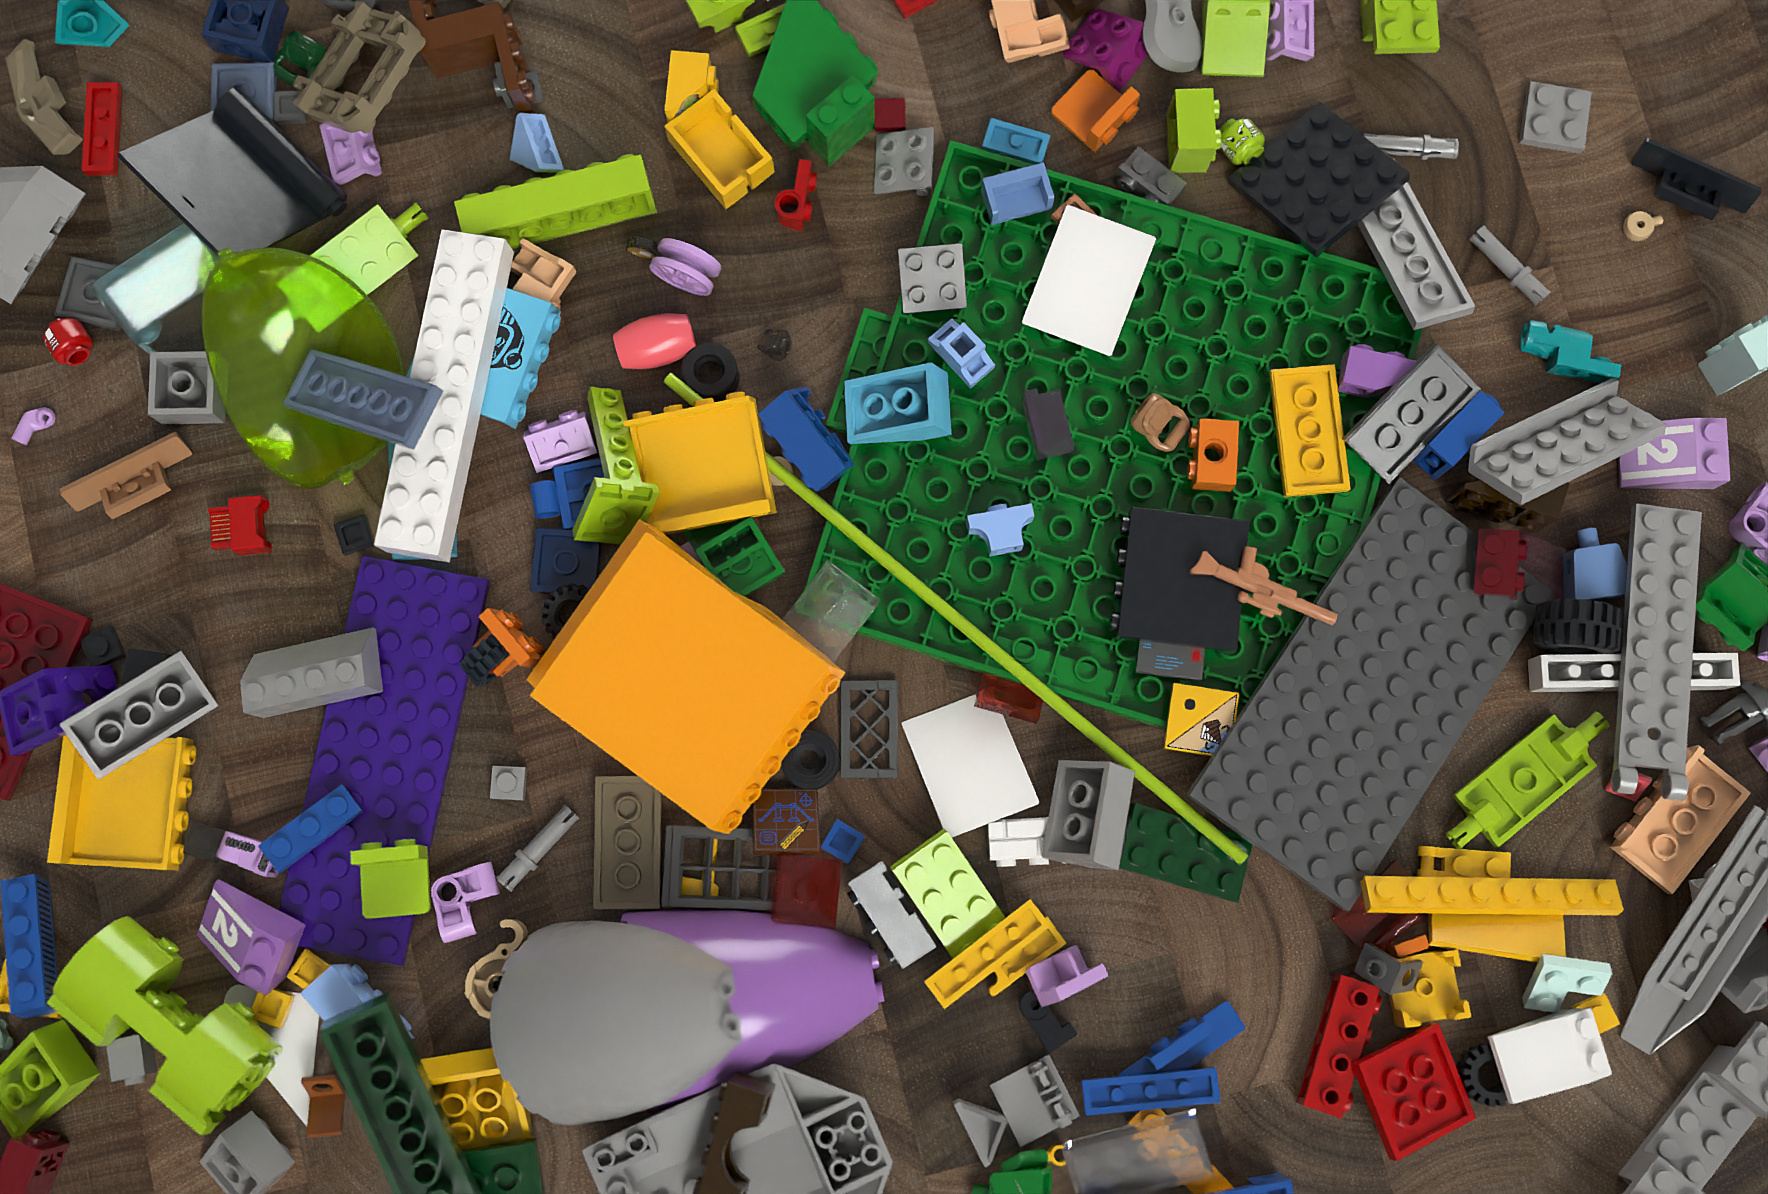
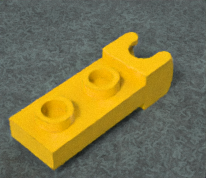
(1031, 954)

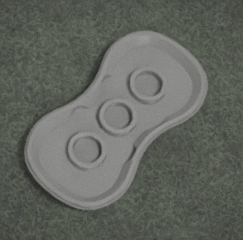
(1172, 35)

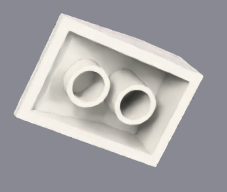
(1550, 1054)

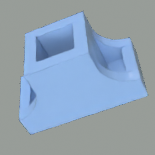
(962, 351)
(1001, 527)

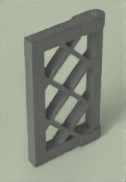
(892, 744)

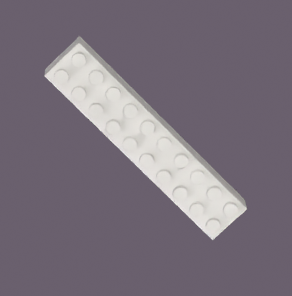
(455, 355)

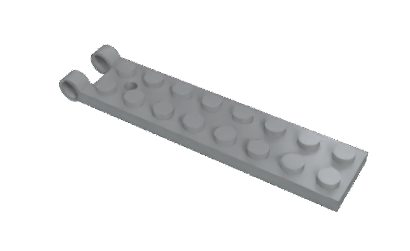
(1657, 648)

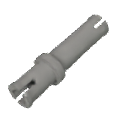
(1415, 146)
(1510, 265)
(537, 848)

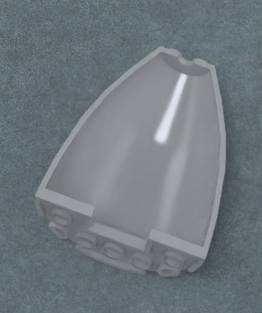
(609, 1019)

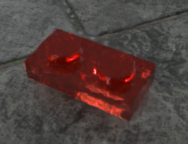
(1008, 698)

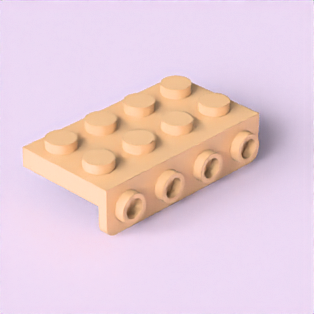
(1673, 835)

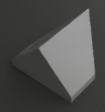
(983, 1127)

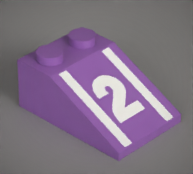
(249, 937)

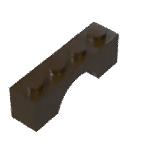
(743, 1106)

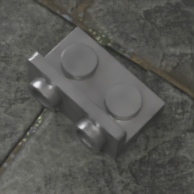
(1149, 178)

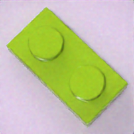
(759, 31)

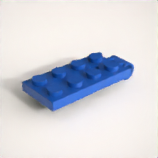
(566, 493)

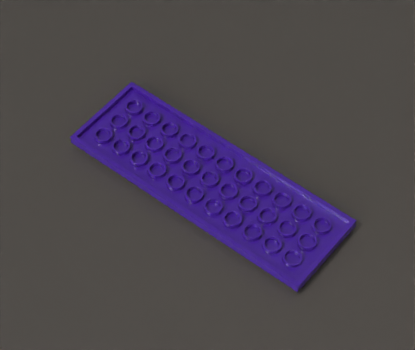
(387, 749)

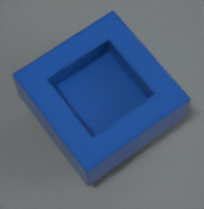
(842, 841)

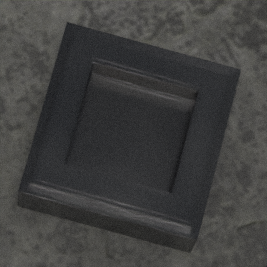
(354, 534)

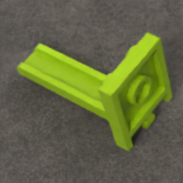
(620, 497)

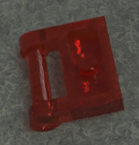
(1358, 923)

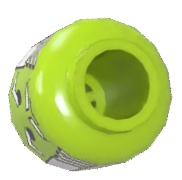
(1241, 141)

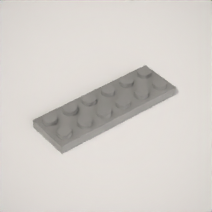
(1415, 261)

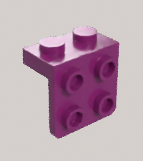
(1110, 45)

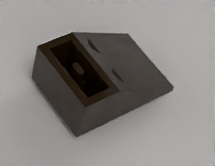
(1499, 508)

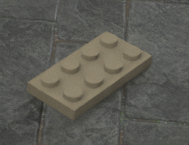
(627, 844)

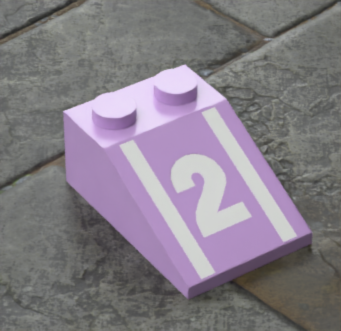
(1686, 457)

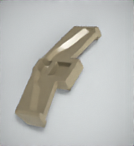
(39, 100)

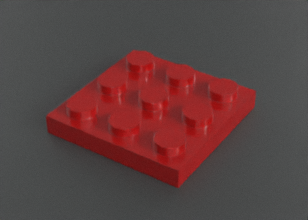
(1413, 1091)

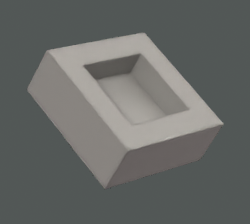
(508, 783)

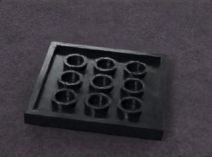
(1319, 179)

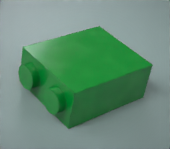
(840, 120)

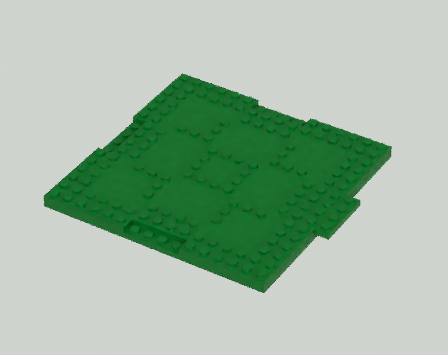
(1201, 333)

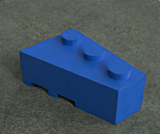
(805, 438)

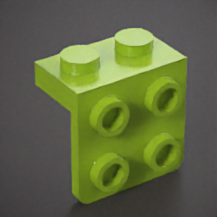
(393, 879)

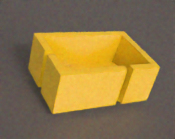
(717, 154)

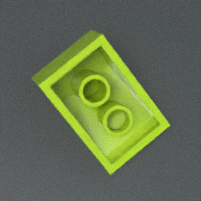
(42, 1077)

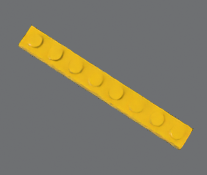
(1490, 895)

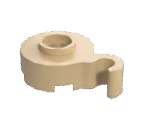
(481, 976)

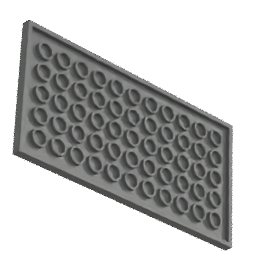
(1369, 706)

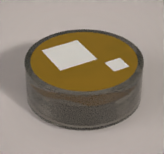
(642, 247)

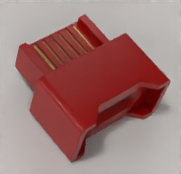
(240, 526)

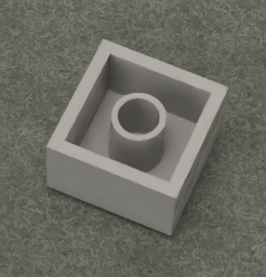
(183, 389)

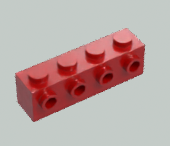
(1337, 1044)

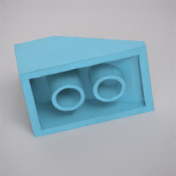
(898, 405)

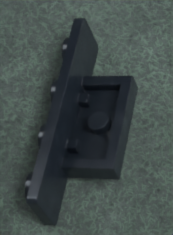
(1693, 182)

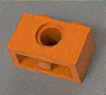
(1223, 438)

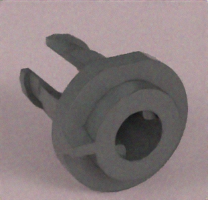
(1751, 705)

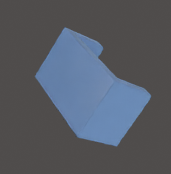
(1017, 193)

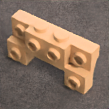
(1023, 33)
(541, 273)

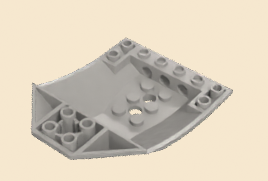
(807, 1144)

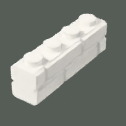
(1017, 840)

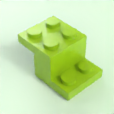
(1401, 25)

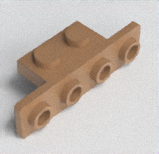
(130, 479)

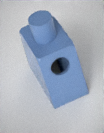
(1594, 570)

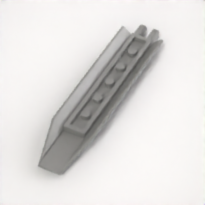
(1705, 941)

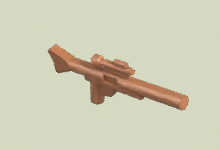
(1266, 593)

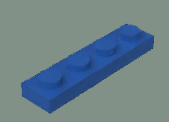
(1150, 1091)

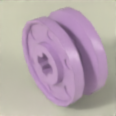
(685, 266)

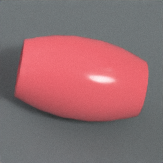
(654, 341)

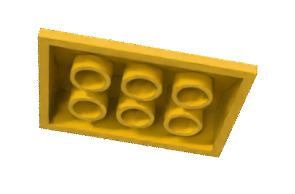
(477, 1099)

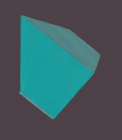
(87, 23)

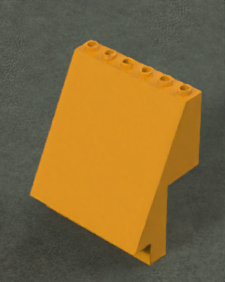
(683, 679)

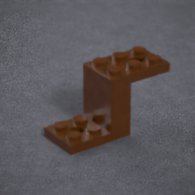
(474, 41)

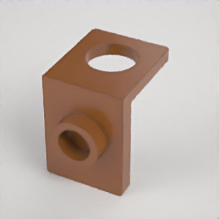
(325, 1106)

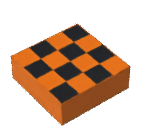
(1408, 945)

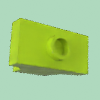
(717, 13)

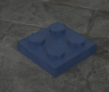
(563, 561)

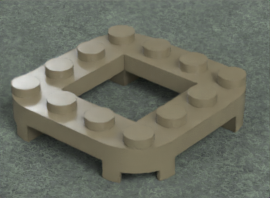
(359, 111)

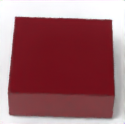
(890, 114)

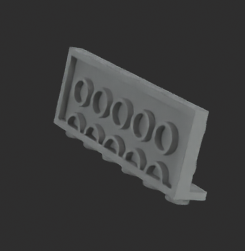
(1562, 443)

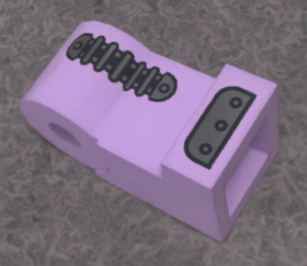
(245, 853)

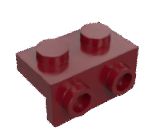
(1499, 563)

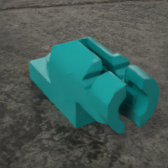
(1566, 352)

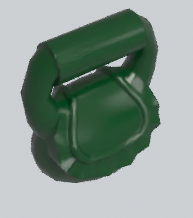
(300, 51)

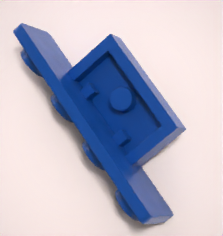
(1191, 1043)

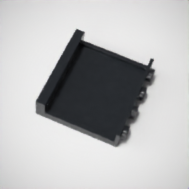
(1158, 593)

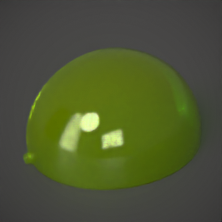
(258, 327)

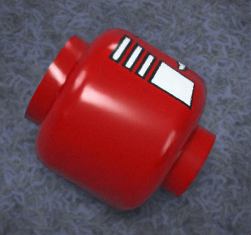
(68, 341)

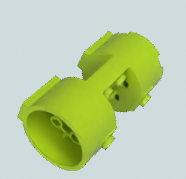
(123, 984)

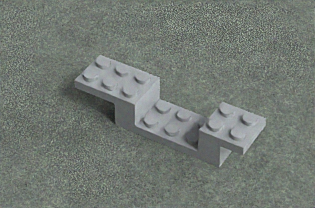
(1704, 1120)

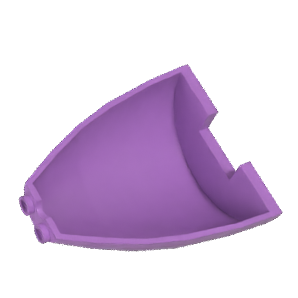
(791, 982)

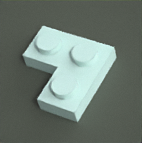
(1558, 975)

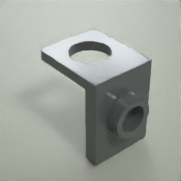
(501, 90)
(1386, 970)

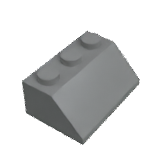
(1088, 814)

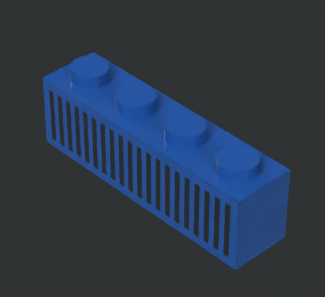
(29, 945)

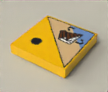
(1198, 718)

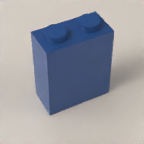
(1459, 435)

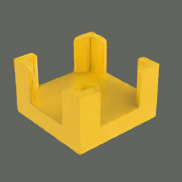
(1434, 992)

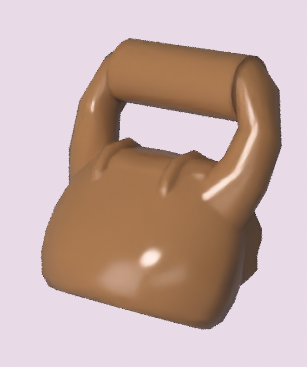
(1153, 417)

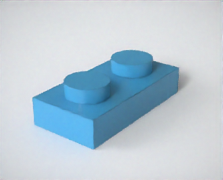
(1015, 142)

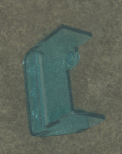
(156, 283)

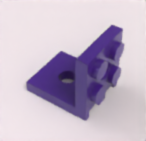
(50, 699)

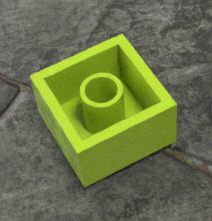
(1192, 130)

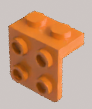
(1095, 109)

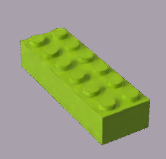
(560, 203)

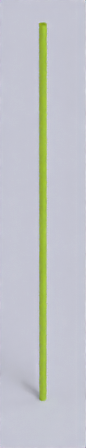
(987, 645)

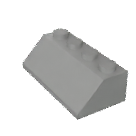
(312, 674)
(139, 714)

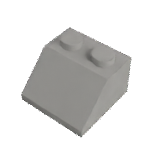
(247, 1157)

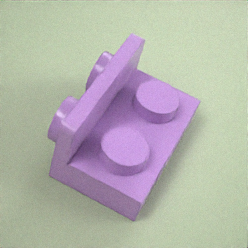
(1290, 29)
(350, 154)
(559, 440)

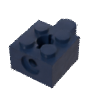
(232, 31)

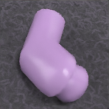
(31, 422)

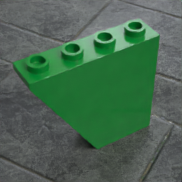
(805, 66)

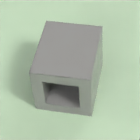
(131, 1059)

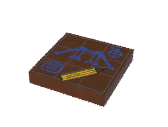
(786, 822)

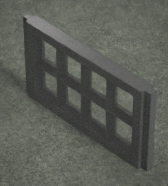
(674, 868)

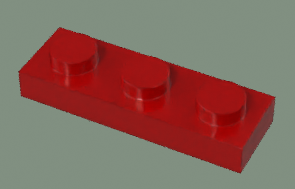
(102, 128)

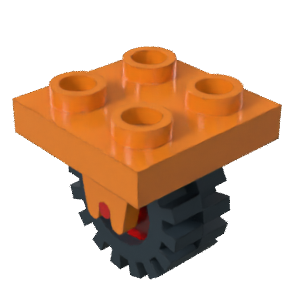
(500, 648)

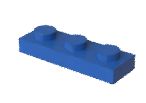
(310, 829)

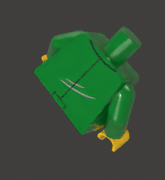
(1023, 1174)

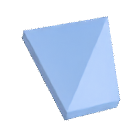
(534, 144)

